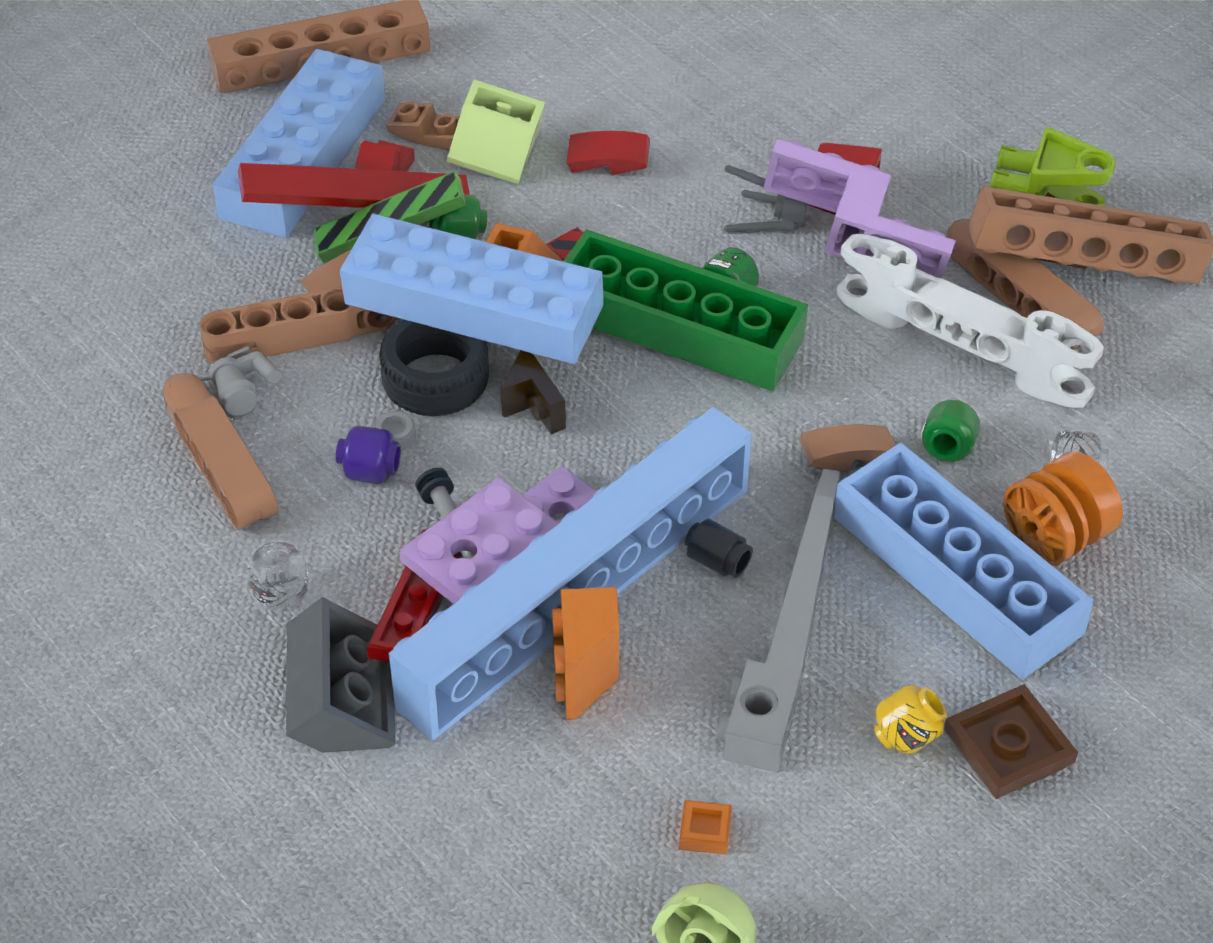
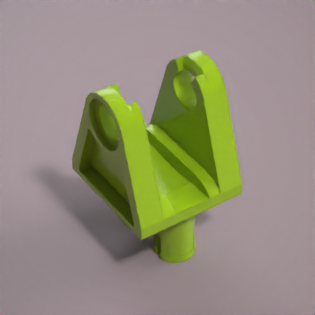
(1055, 168)

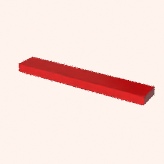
(326, 184)

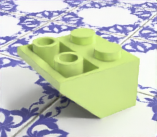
(496, 131)

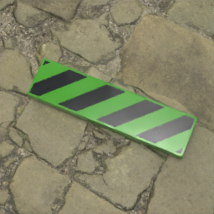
(412, 206)

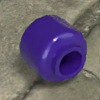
(368, 454)

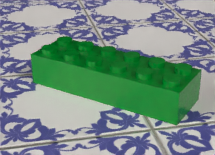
(692, 311)

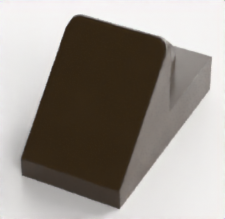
(532, 388)

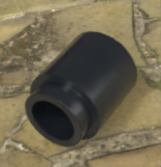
(718, 548)

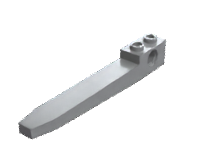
(775, 685)

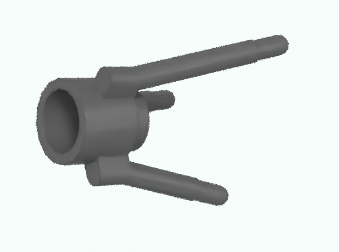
(788, 209)

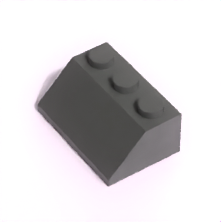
(332, 688)

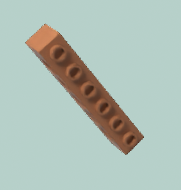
(281, 50)
(1090, 235)

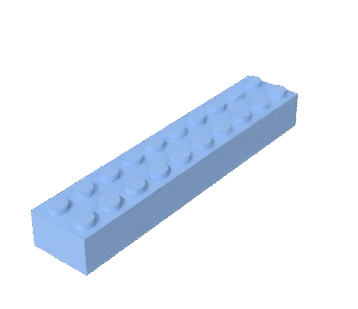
(603, 544)

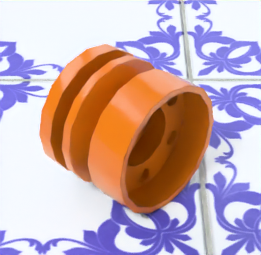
(1063, 507)

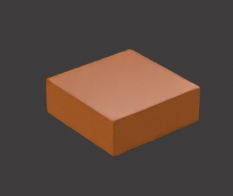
(705, 827)

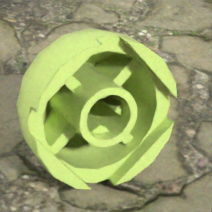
(705, 915)

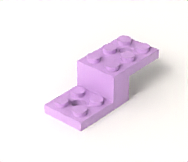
(855, 197)
(494, 527)

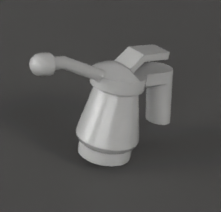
(234, 389)

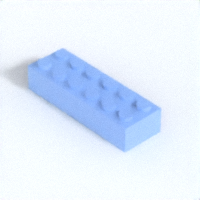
(306, 126)
(473, 288)
(962, 560)

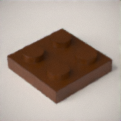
(1010, 741)

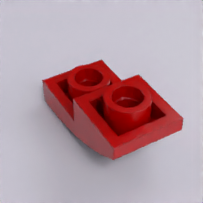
(615, 149)

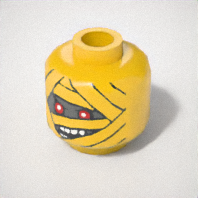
(910, 719)

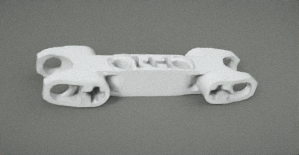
(1031, 346)

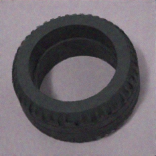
(432, 392)

